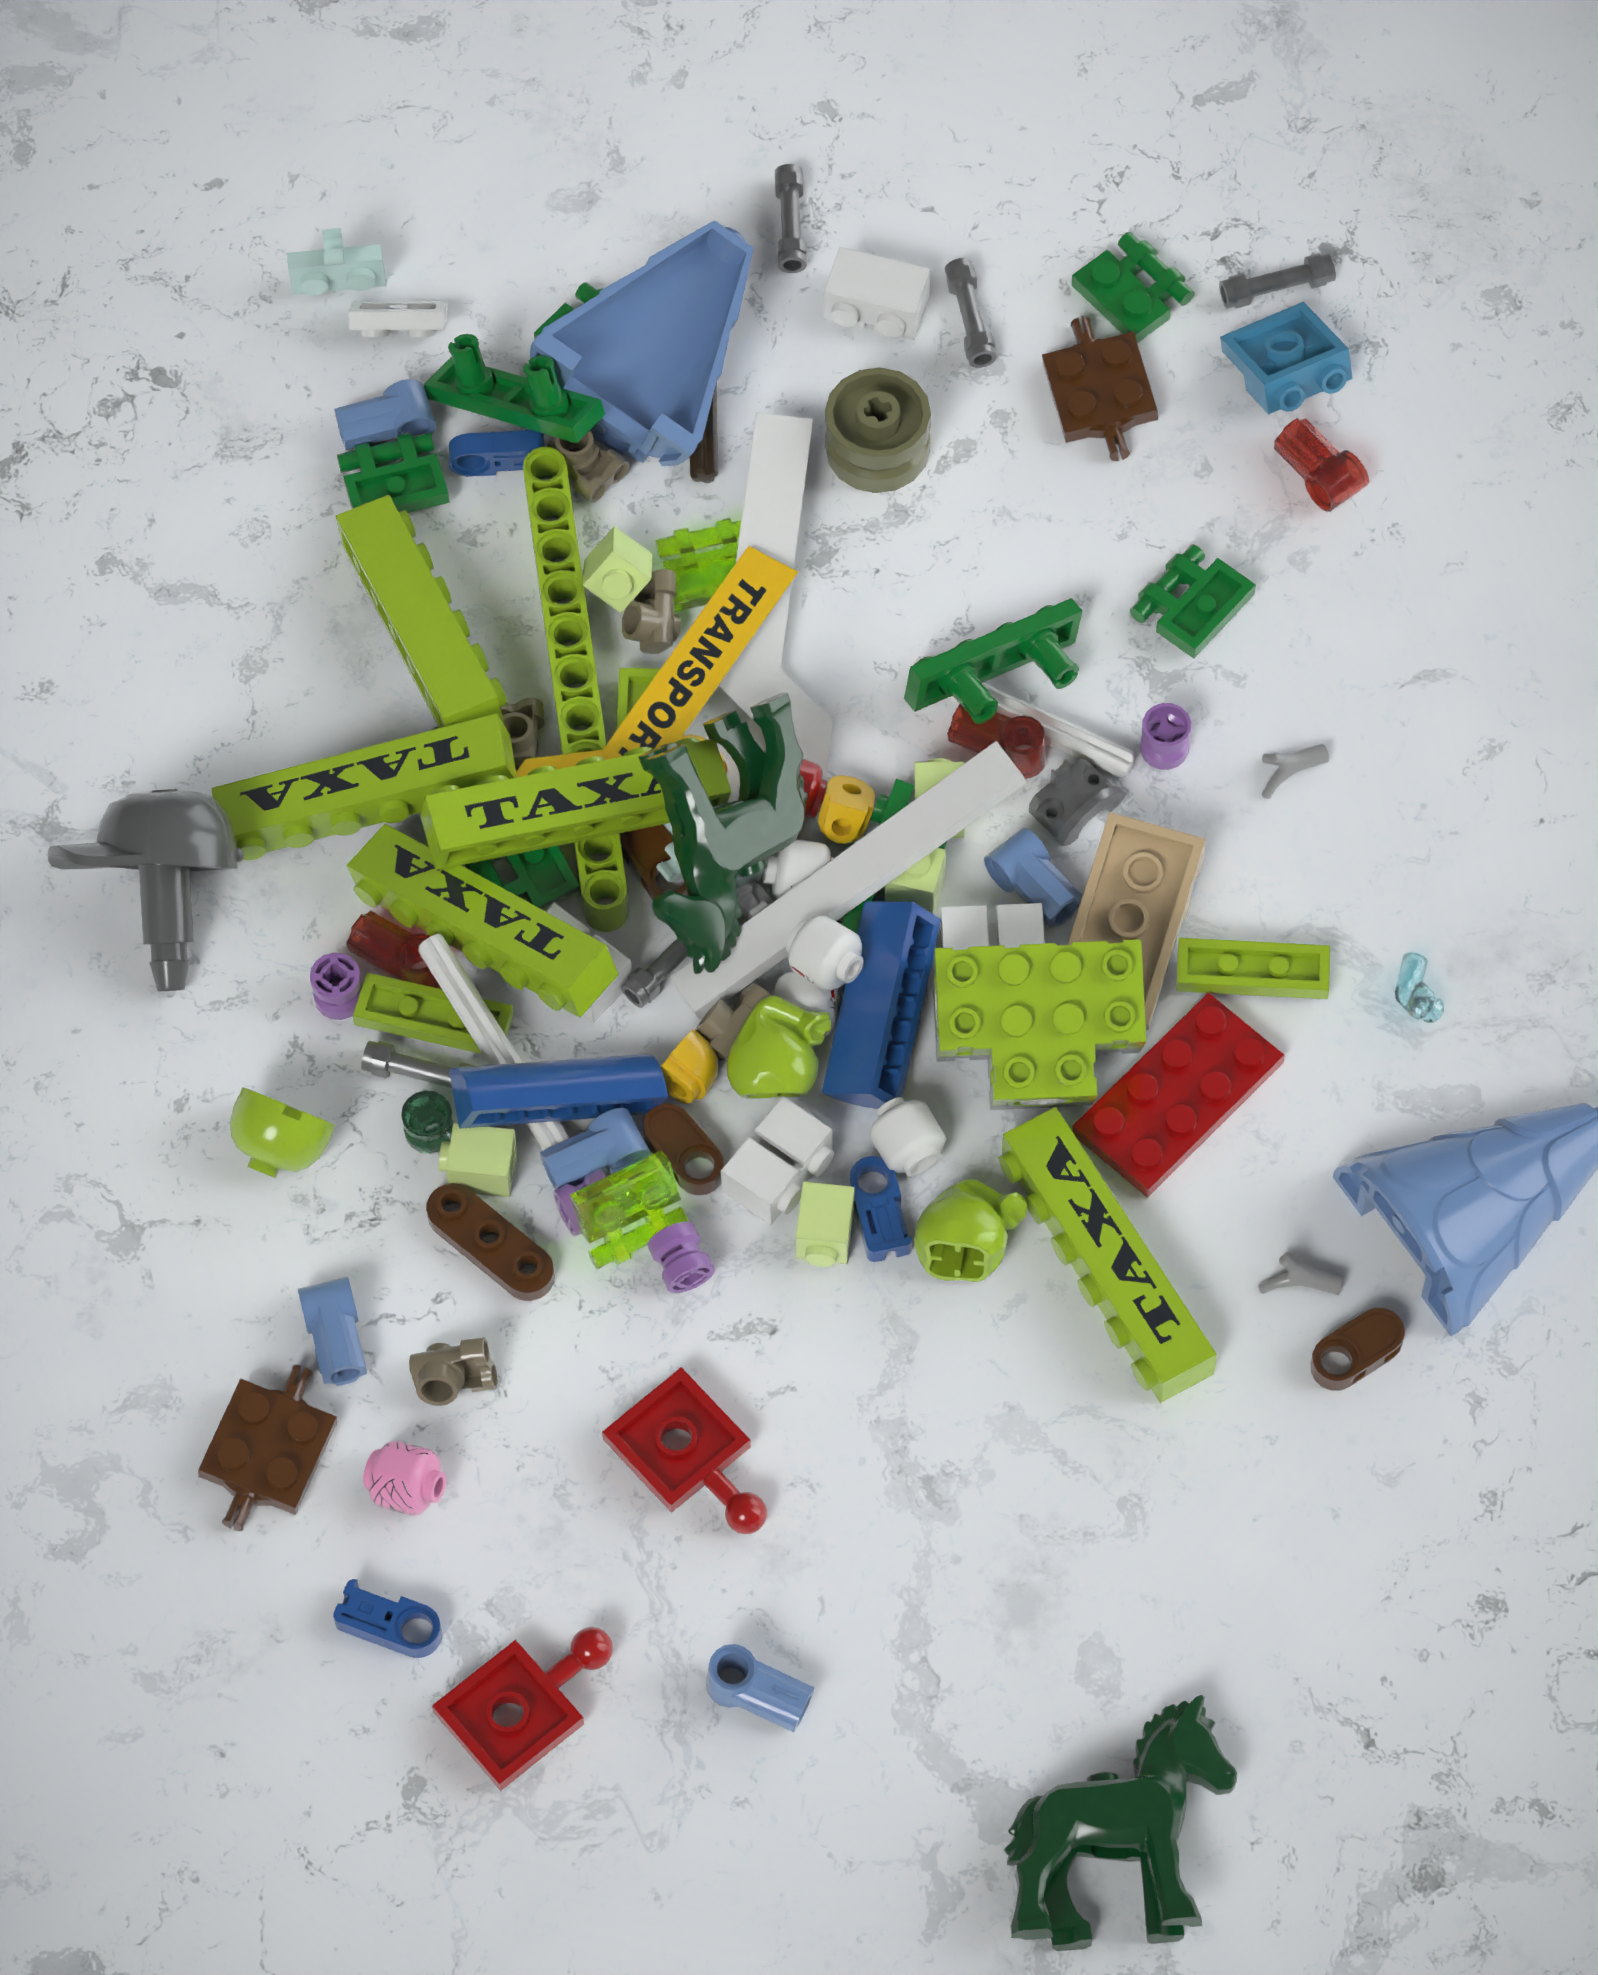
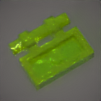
(700, 573)
(623, 1199)

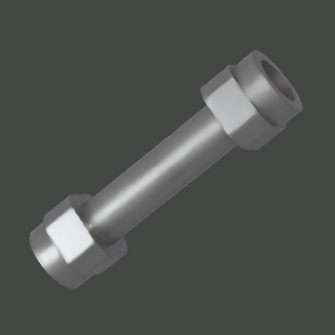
(791, 246)
(1316, 271)
(978, 343)
(644, 985)
(382, 1059)

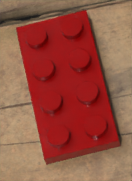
(1177, 1094)

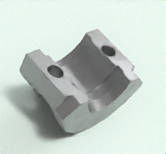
(1073, 800)

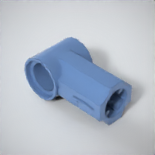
(397, 412)
(1026, 868)
(607, 1145)
(331, 1319)
(763, 1690)

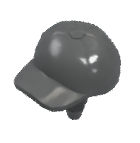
(164, 839)

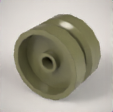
(877, 430)

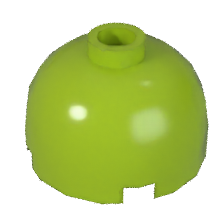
(277, 1134)

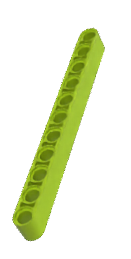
(572, 665)

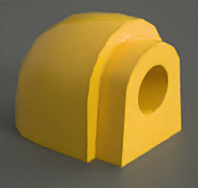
(845, 809)
(690, 1068)

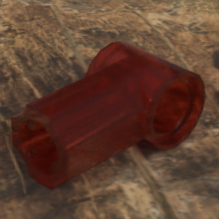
(1328, 474)
(1008, 733)
(389, 948)

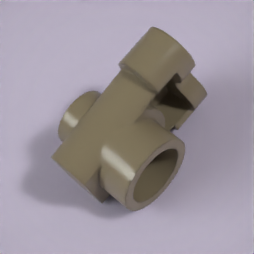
(591, 466)
(651, 616)
(522, 724)
(723, 1022)
(448, 1368)

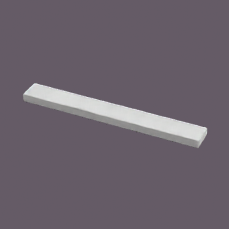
(857, 873)

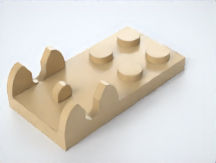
(1140, 892)

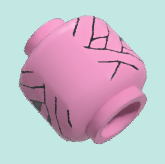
(404, 1477)

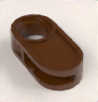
(643, 852)
(681, 1139)
(1366, 1341)

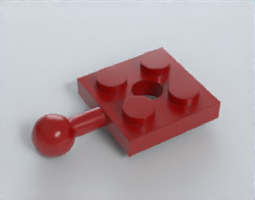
(681, 1473)
(518, 1679)

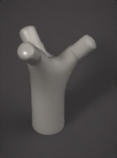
(1291, 764)
(1303, 1275)

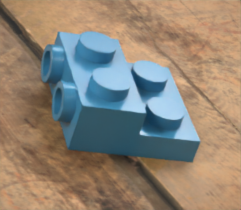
(1288, 358)

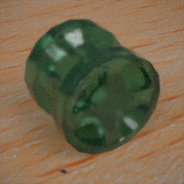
(424, 1110)

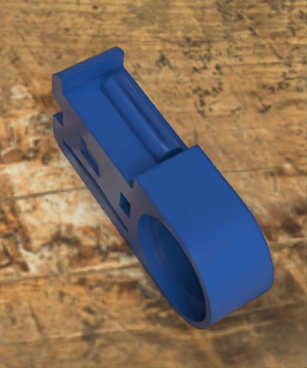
(492, 451)
(880, 1213)
(383, 1620)

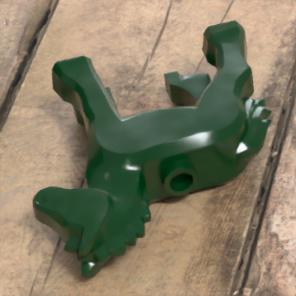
(731, 838)
(1118, 1822)

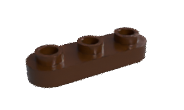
(496, 1259)

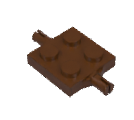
(1100, 387)
(267, 1447)

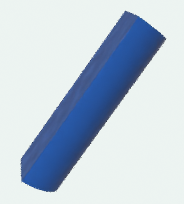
(882, 1005)
(556, 1090)

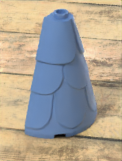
(655, 344)
(1476, 1199)

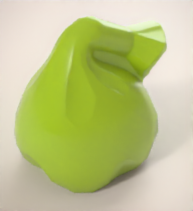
(775, 1050)
(965, 1231)

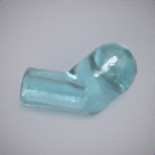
(1414, 993)

